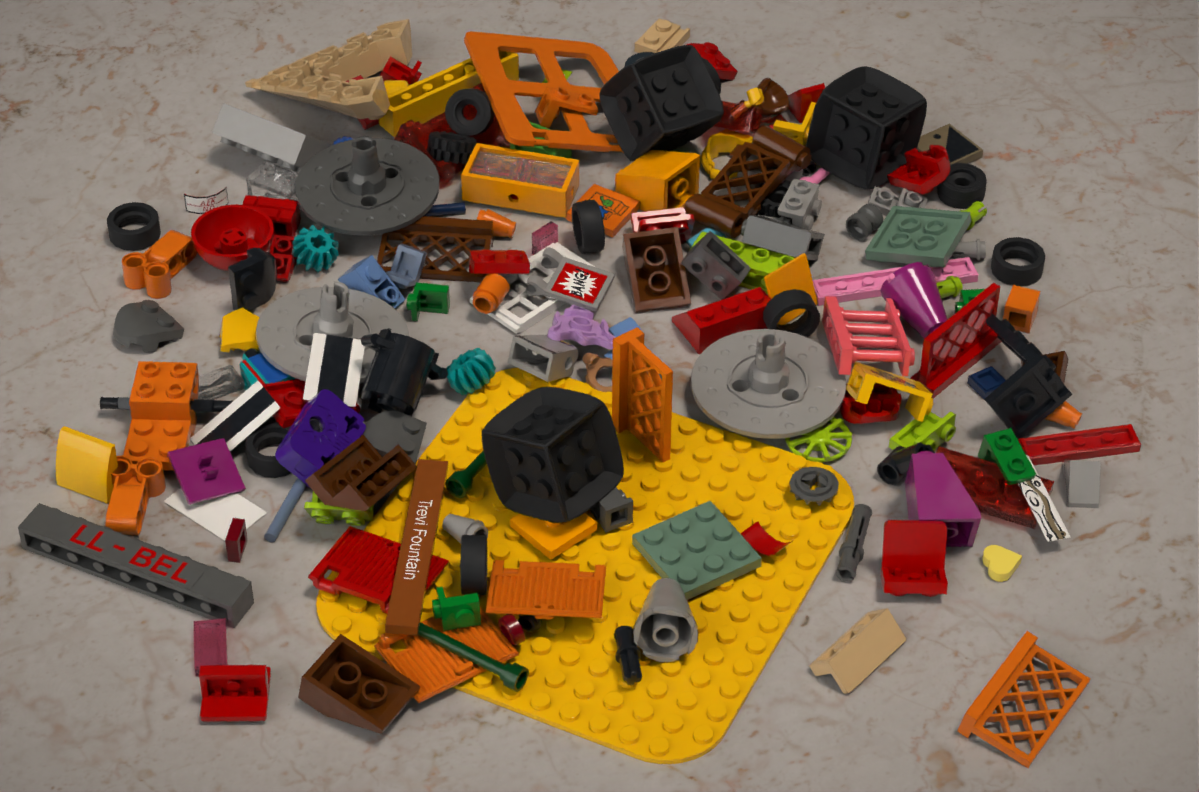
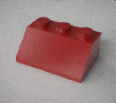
(722, 318)

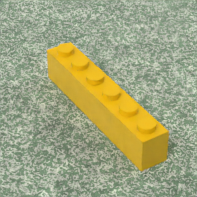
(430, 95)

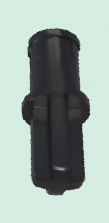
(628, 654)

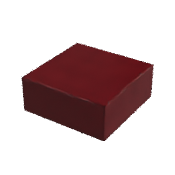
(236, 540)

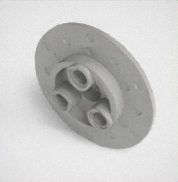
(289, 323)
(767, 383)

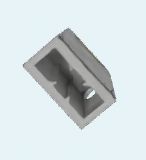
(552, 357)

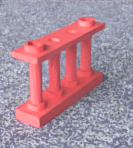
(845, 345)

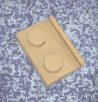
(662, 36)

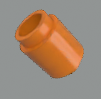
(490, 293)

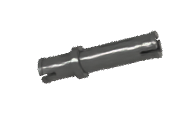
(851, 551)

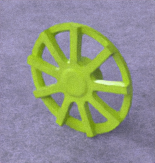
(821, 439)

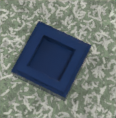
(985, 381)

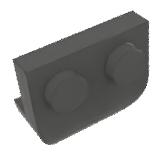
(145, 325)
(395, 428)

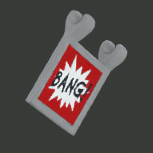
(571, 282)

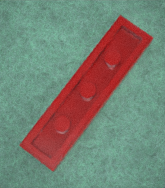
(1081, 444)

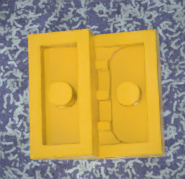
(85, 464)

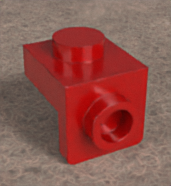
(398, 71)

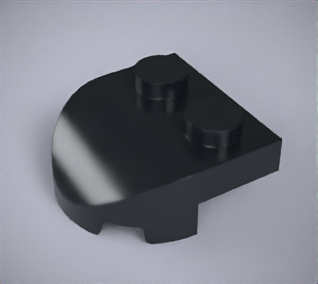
(253, 279)

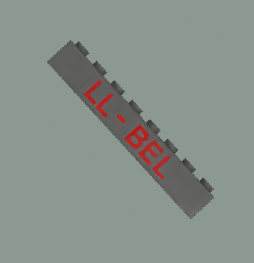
(136, 565)

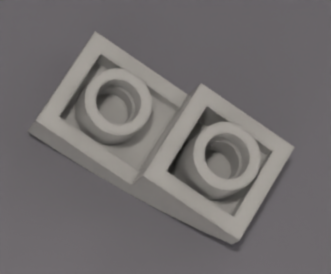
(885, 200)

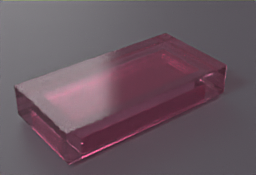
(210, 643)

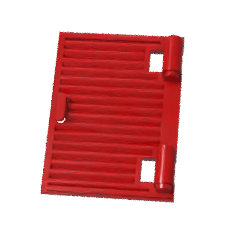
(365, 567)

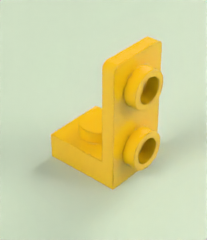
(796, 131)

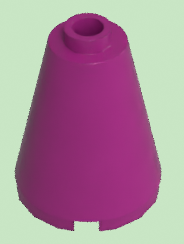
(916, 297)

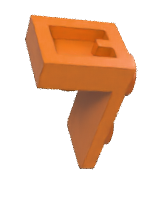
(554, 98)

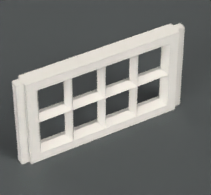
(537, 313)

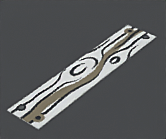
(1043, 508)

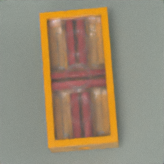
(520, 180)

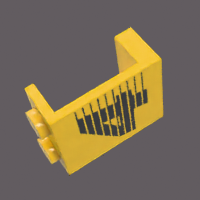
(863, 380)

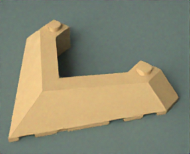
(323, 75)

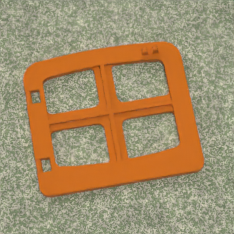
(501, 91)

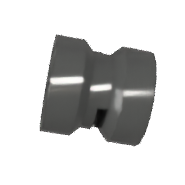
(864, 221)

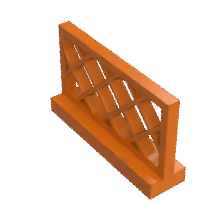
(631, 371)
(998, 691)

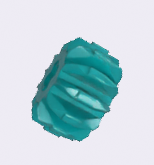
(315, 248)
(470, 371)

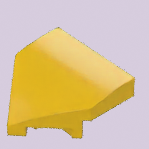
(238, 331)

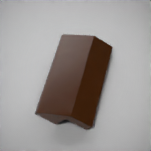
(360, 475)

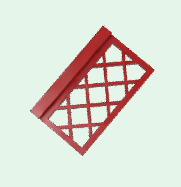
(959, 342)

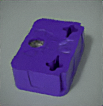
(319, 434)

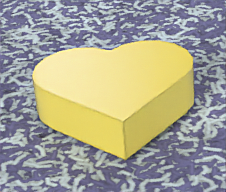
(1000, 562)

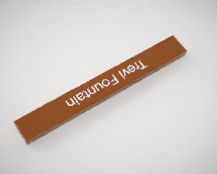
(417, 548)

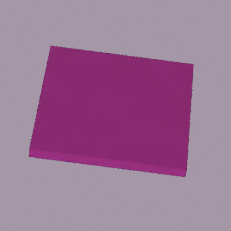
(206, 471)

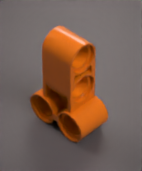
(158, 264)
(131, 493)

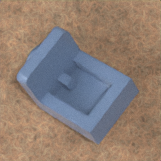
(407, 266)

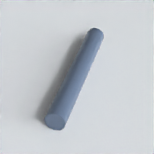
(285, 511)

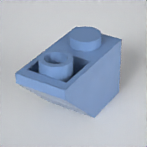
(371, 278)

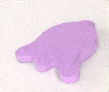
(579, 326)

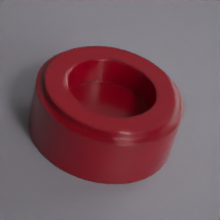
(511, 629)

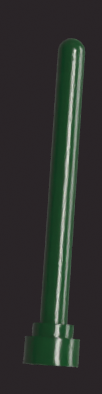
(461, 481)
(512, 675)

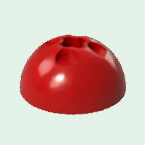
(228, 232)

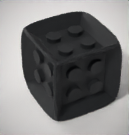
(661, 101)
(865, 126)
(553, 454)

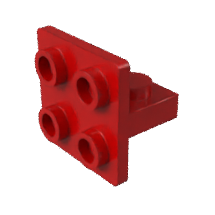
(234, 692)

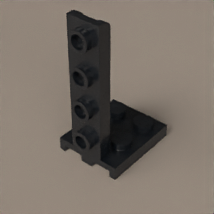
(1031, 390)

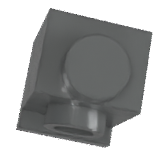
(613, 510)

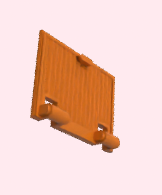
(546, 590)
(438, 668)

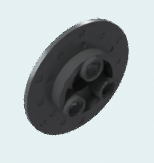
(367, 186)

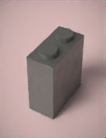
(781, 237)

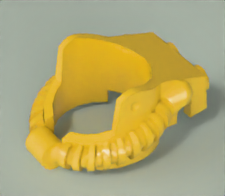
(721, 142)

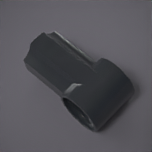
(896, 464)

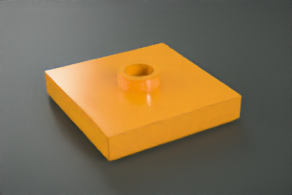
(553, 537)

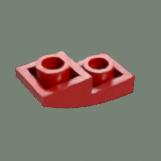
(282, 251)

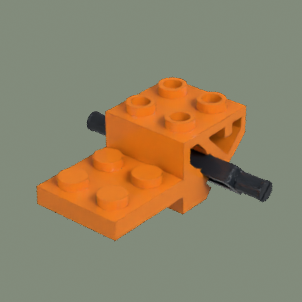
(162, 409)

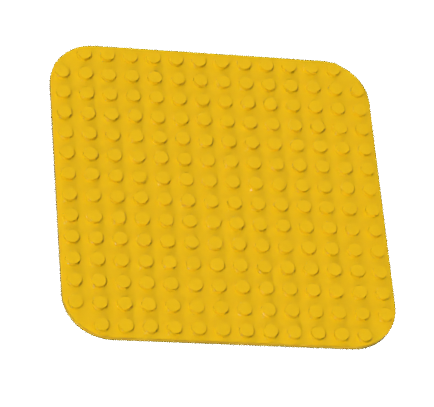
(573, 672)

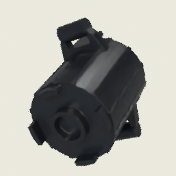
(398, 371)

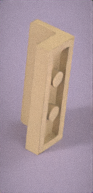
(860, 650)

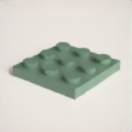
(918, 236)
(697, 549)

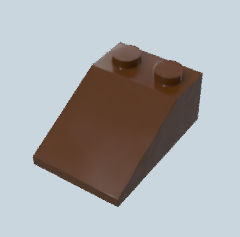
(656, 269)
(356, 687)

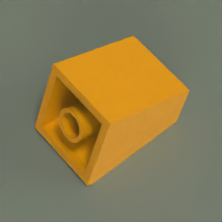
(660, 179)

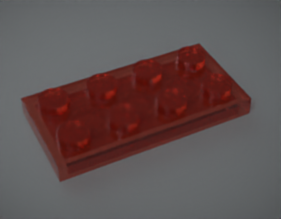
(990, 490)

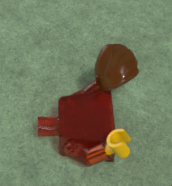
(746, 116)

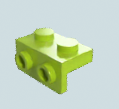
(930, 431)

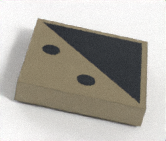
(958, 146)

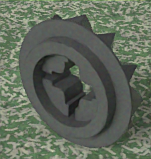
(806, 478)

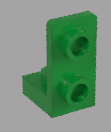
(1007, 452)

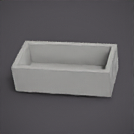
(266, 138)

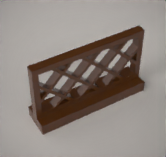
(439, 232)

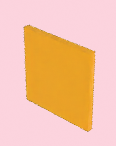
(791, 276)

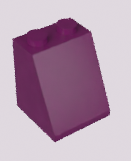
(939, 495)

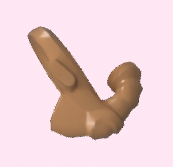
(593, 365)

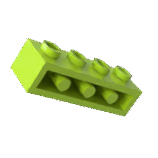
(758, 259)

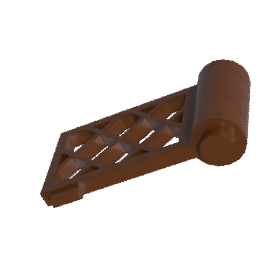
(781, 145)
(721, 212)

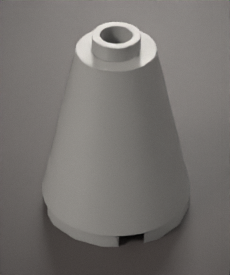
(665, 623)

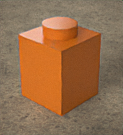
(1022, 308)

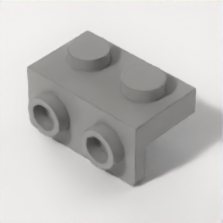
(801, 203)

